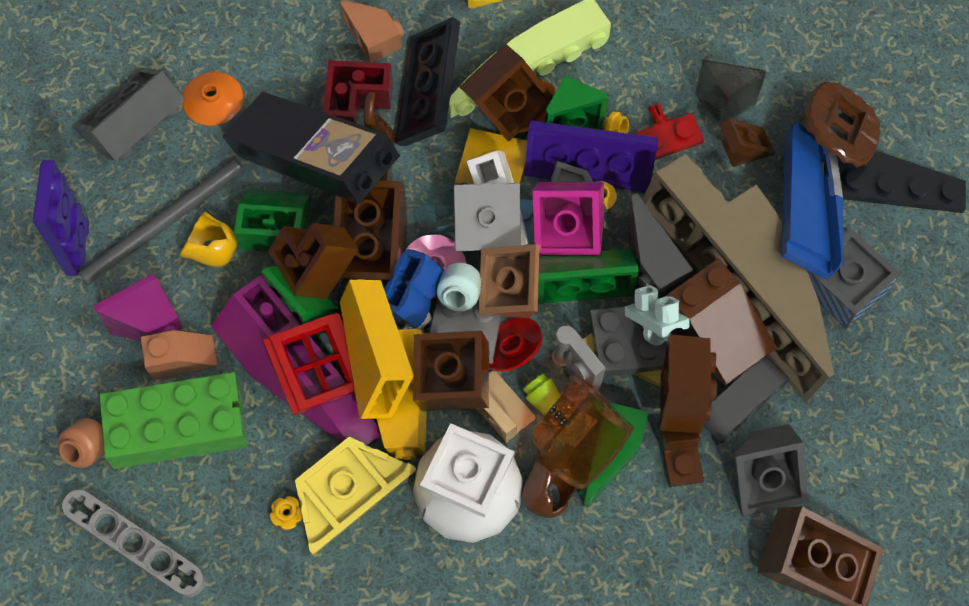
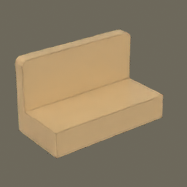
(506, 410)

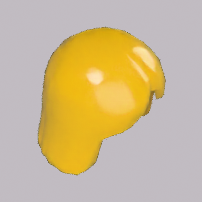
(218, 252)

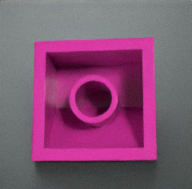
(568, 217)

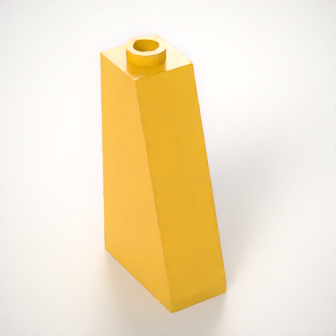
(374, 349)
(406, 431)

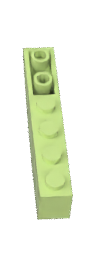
(550, 43)

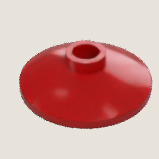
(516, 344)

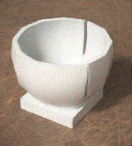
(468, 485)

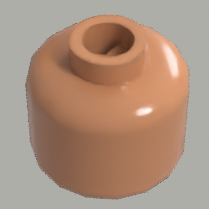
(82, 443)

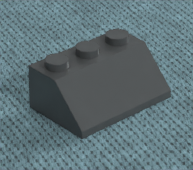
(130, 113)

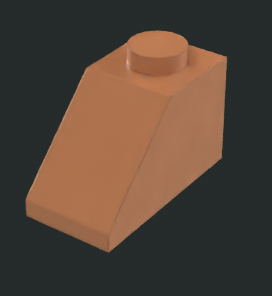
(372, 29)
(177, 353)

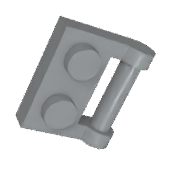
(582, 364)

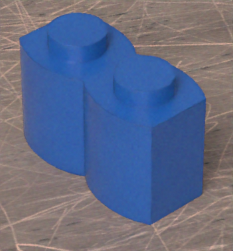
(412, 287)

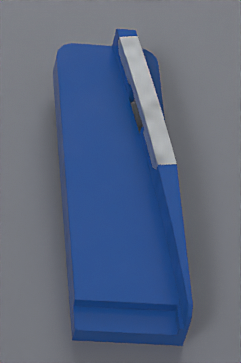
(811, 205)

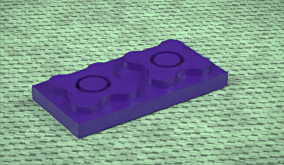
(608, 156)
(60, 218)

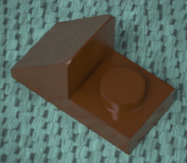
(744, 142)
(681, 457)

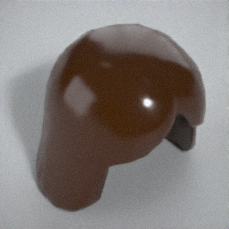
(536, 488)

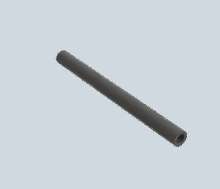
(160, 222)

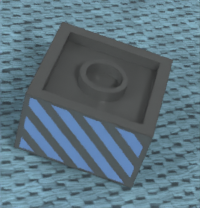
(857, 283)

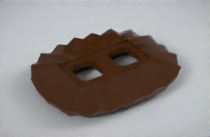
(861, 135)

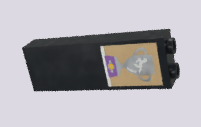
(312, 146)

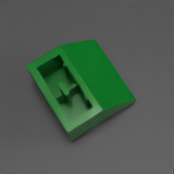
(264, 214)

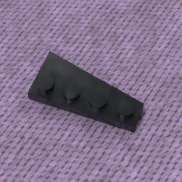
(901, 184)

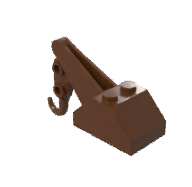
(379, 221)

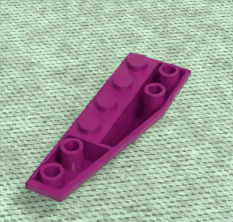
(259, 313)

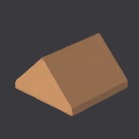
(509, 281)

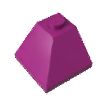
(138, 311)

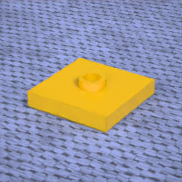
(483, 143)

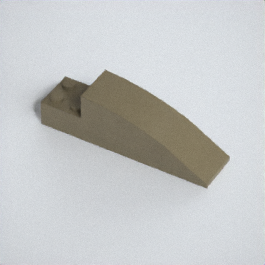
(749, 243)

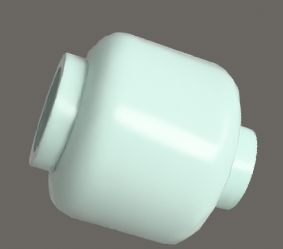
(459, 287)

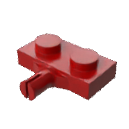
(672, 134)

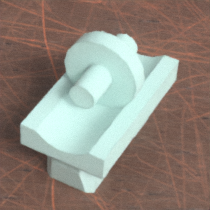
(655, 314)

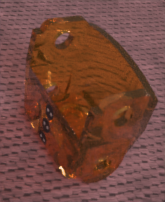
(585, 430)

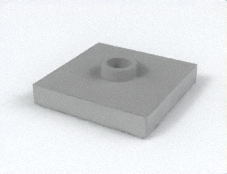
(486, 216)

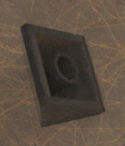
(728, 89)

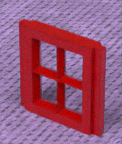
(287, 373)

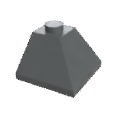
(771, 470)

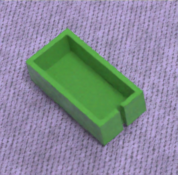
(173, 420)

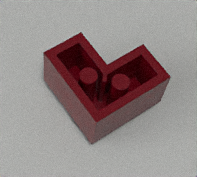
(350, 84)

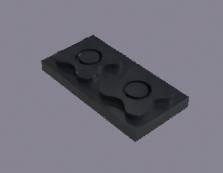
(427, 82)

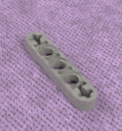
(124, 529)

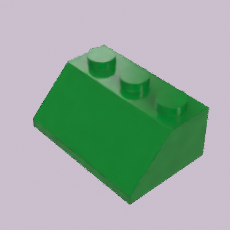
(587, 276)

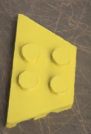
(345, 488)

